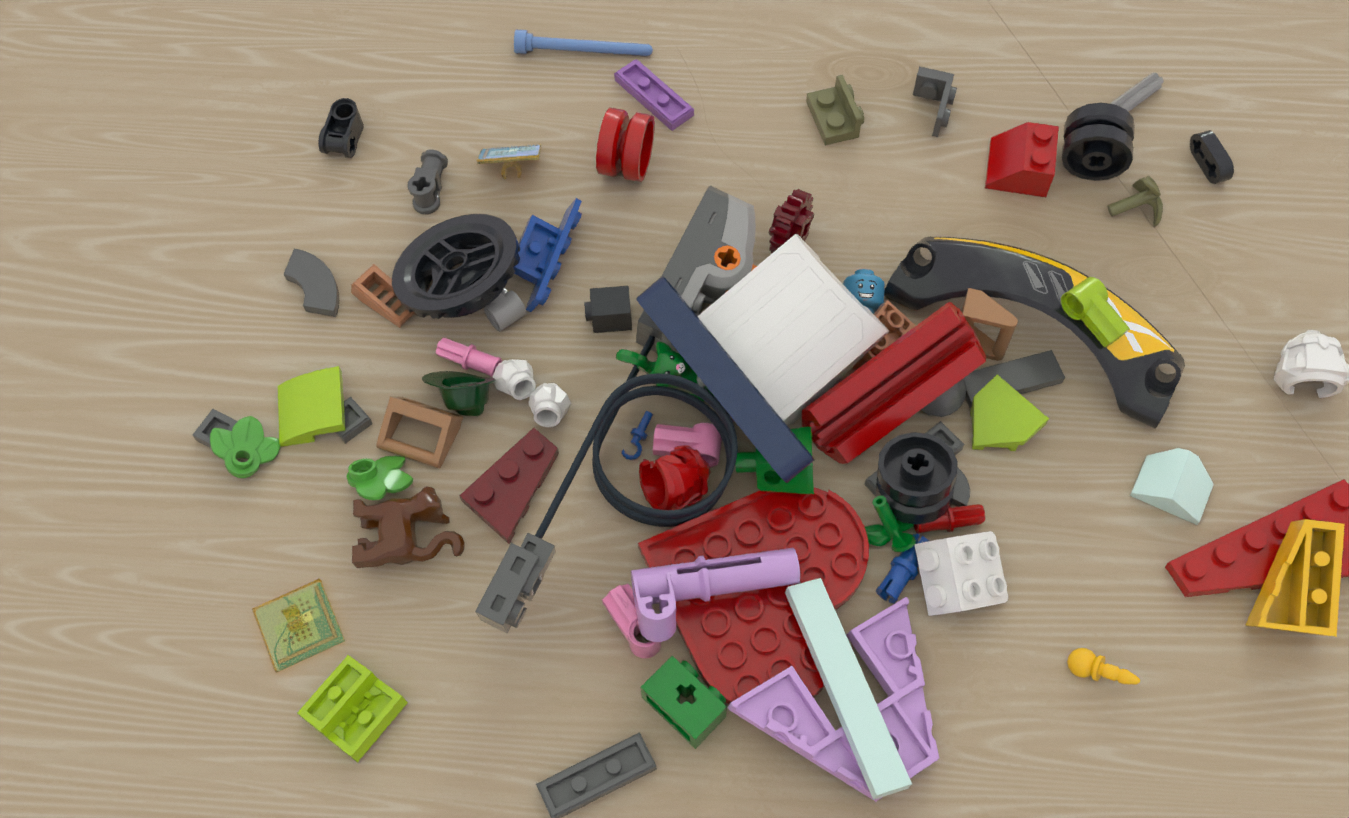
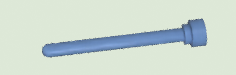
(526, 42)

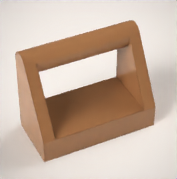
(982, 309)
(402, 406)

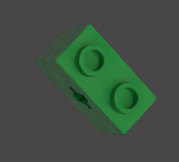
(690, 720)

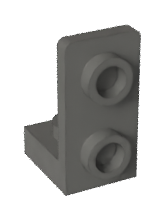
(936, 86)

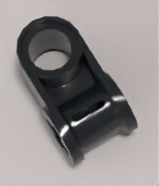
(341, 128)

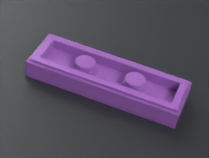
(654, 94)

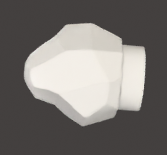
(515, 378)
(548, 404)

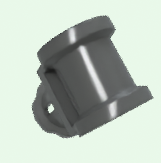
(426, 182)

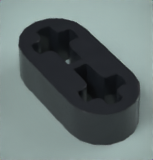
(1211, 157)

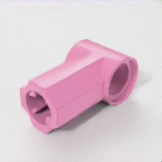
(701, 437)
(622, 609)

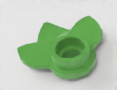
(244, 441)
(377, 477)

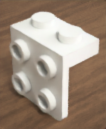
(961, 573)

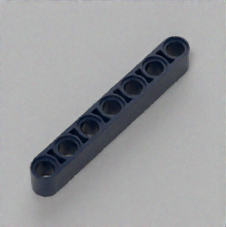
(725, 380)

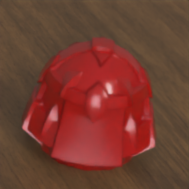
(675, 479)

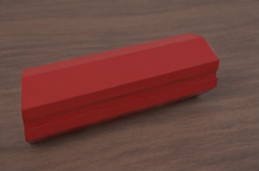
(894, 385)

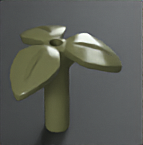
(1148, 194)

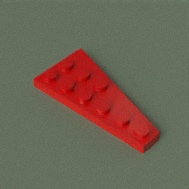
(1247, 554)

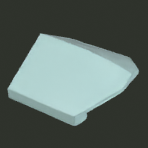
(1174, 484)

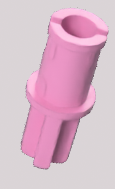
(467, 356)

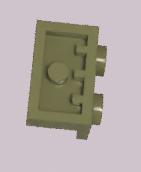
(836, 112)

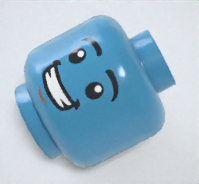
(866, 288)

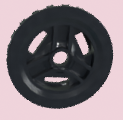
(488, 258)

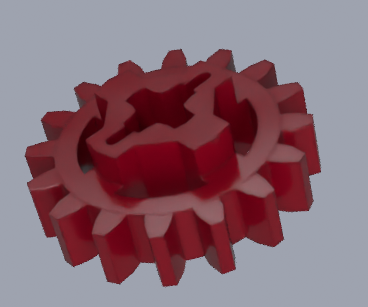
(791, 219)

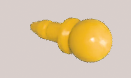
(1084, 664)

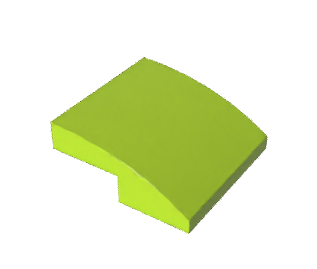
(311, 406)
(352, 708)

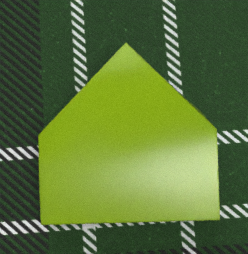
(1003, 417)

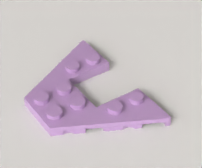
(793, 717)

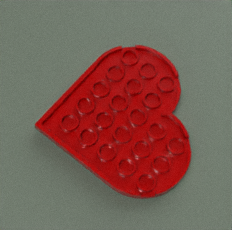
(754, 633)

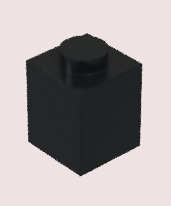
(609, 309)

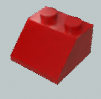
(1023, 159)

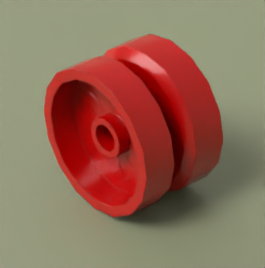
(625, 144)

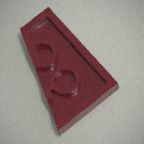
(506, 488)

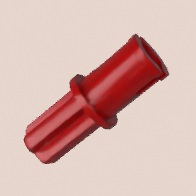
(955, 518)

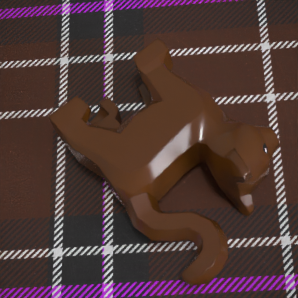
(396, 530)

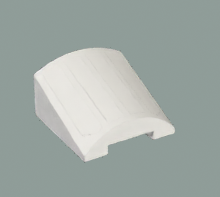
(792, 328)

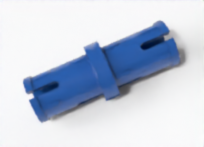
(902, 570)

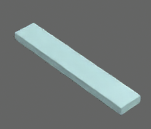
(848, 689)

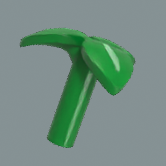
(891, 529)

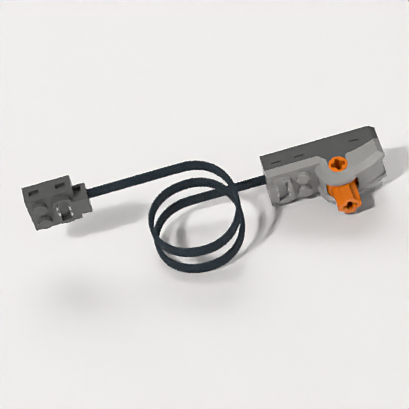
(703, 268)

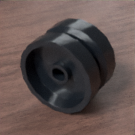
(1098, 141)
(917, 477)

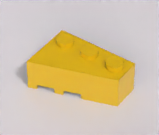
(1303, 581)

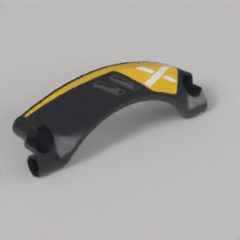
(1040, 283)

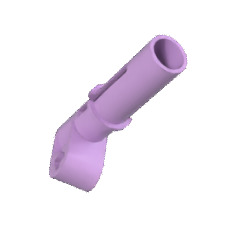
(704, 579)

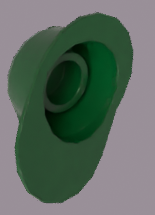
(461, 391)

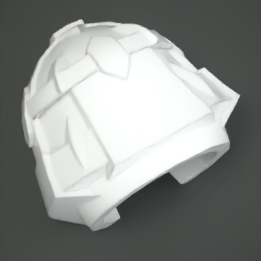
(1313, 358)

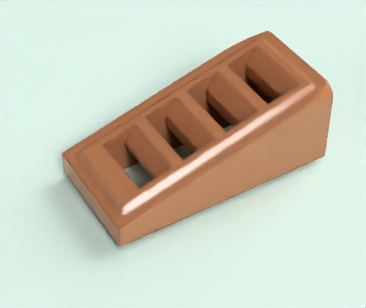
(360, 290)

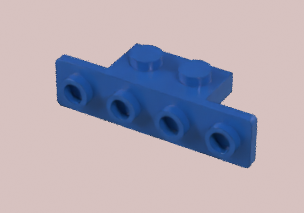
(540, 252)

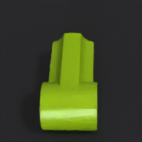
(1090, 304)

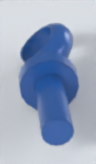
(639, 434)

